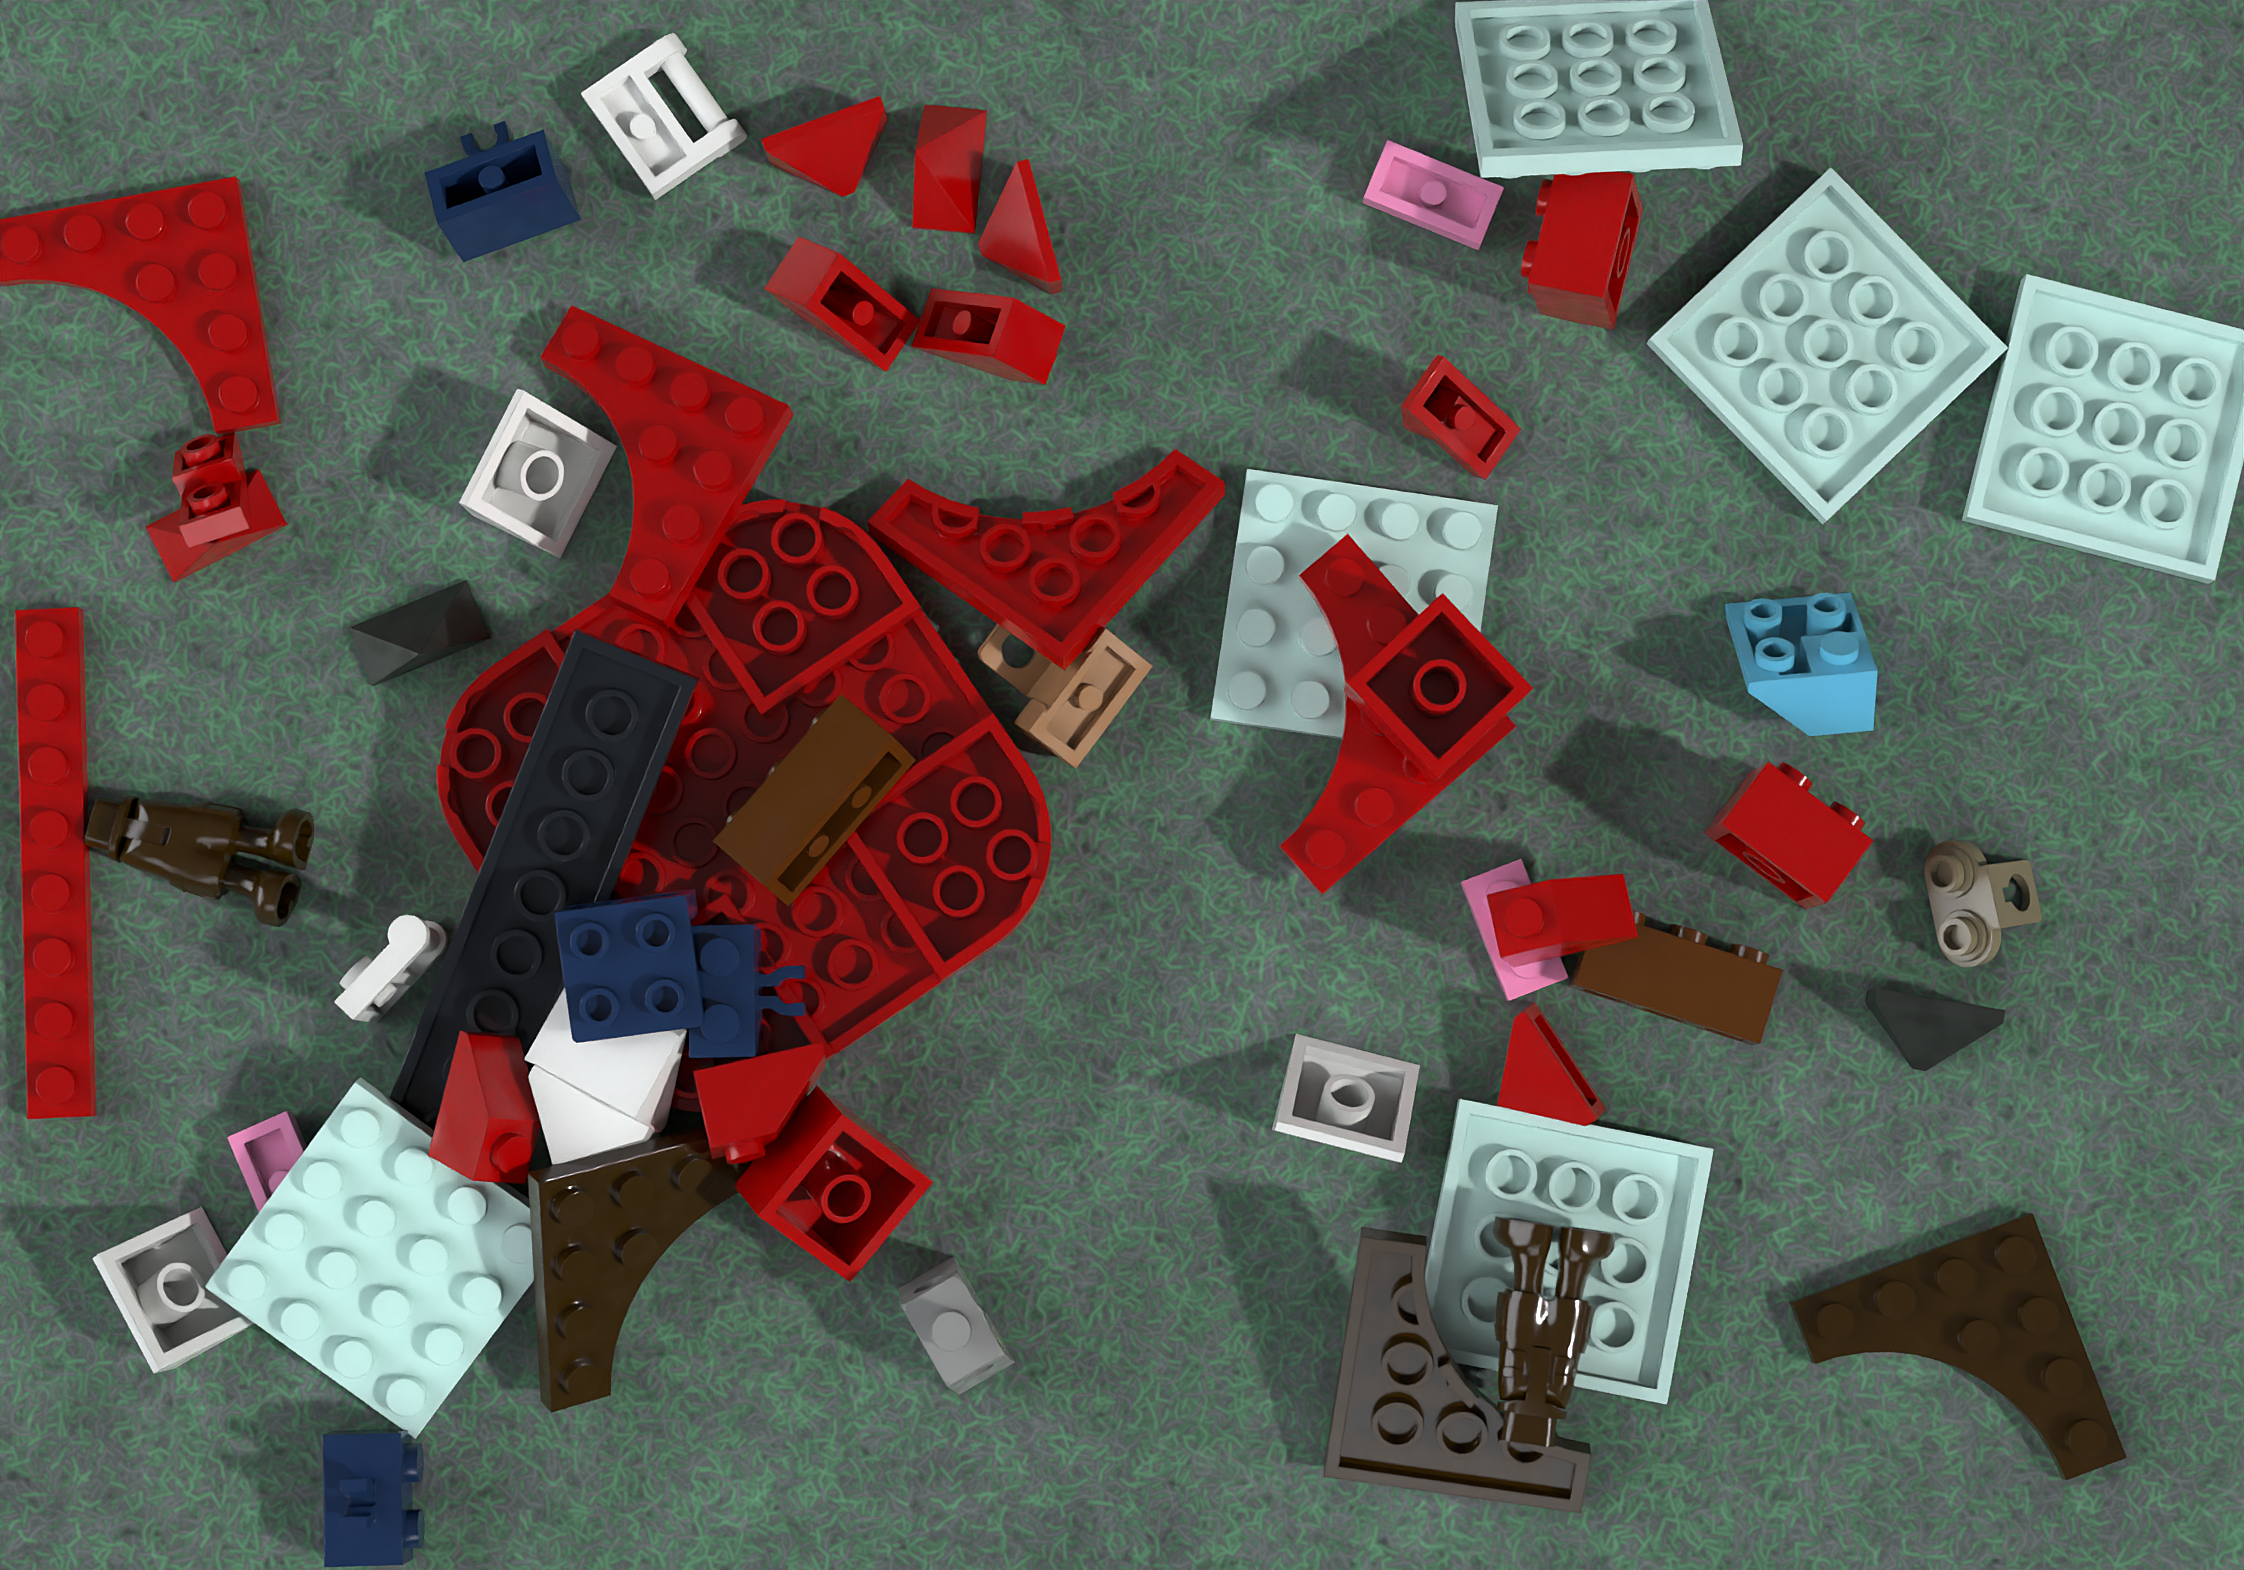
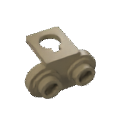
(1971, 903)

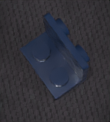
(630, 965)

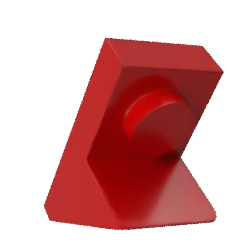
(1458, 418)

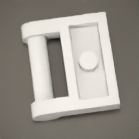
(647, 128)
(380, 983)

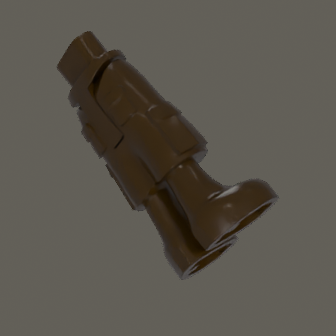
(197, 847)
(1543, 1334)

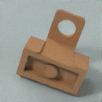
(1073, 705)

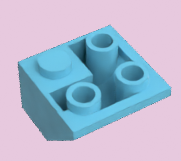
(1807, 660)

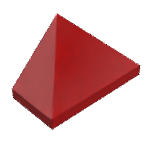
(830, 148)
(948, 169)
(1019, 234)
(184, 561)
(1543, 1075)

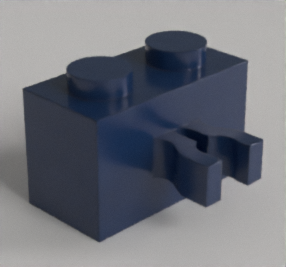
(501, 193)
(732, 992)
(370, 1497)

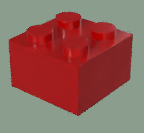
(1583, 246)
(1437, 688)
(1790, 834)
(833, 1184)

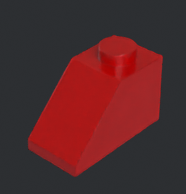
(842, 302)
(989, 334)
(1561, 917)
(755, 1099)
(487, 1111)

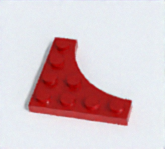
(181, 265)
(689, 446)
(1054, 570)
(1372, 781)

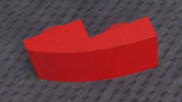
(212, 488)

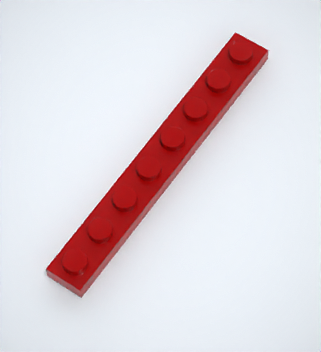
(55, 863)

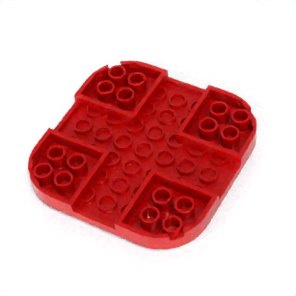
(775, 633)

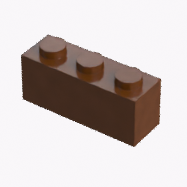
(814, 799)
(1684, 980)

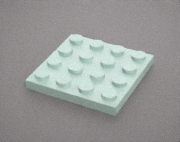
(1595, 86)
(1826, 345)
(2113, 430)
(1276, 646)
(1574, 1177)
(382, 1260)

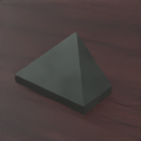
(419, 633)
(1930, 1027)

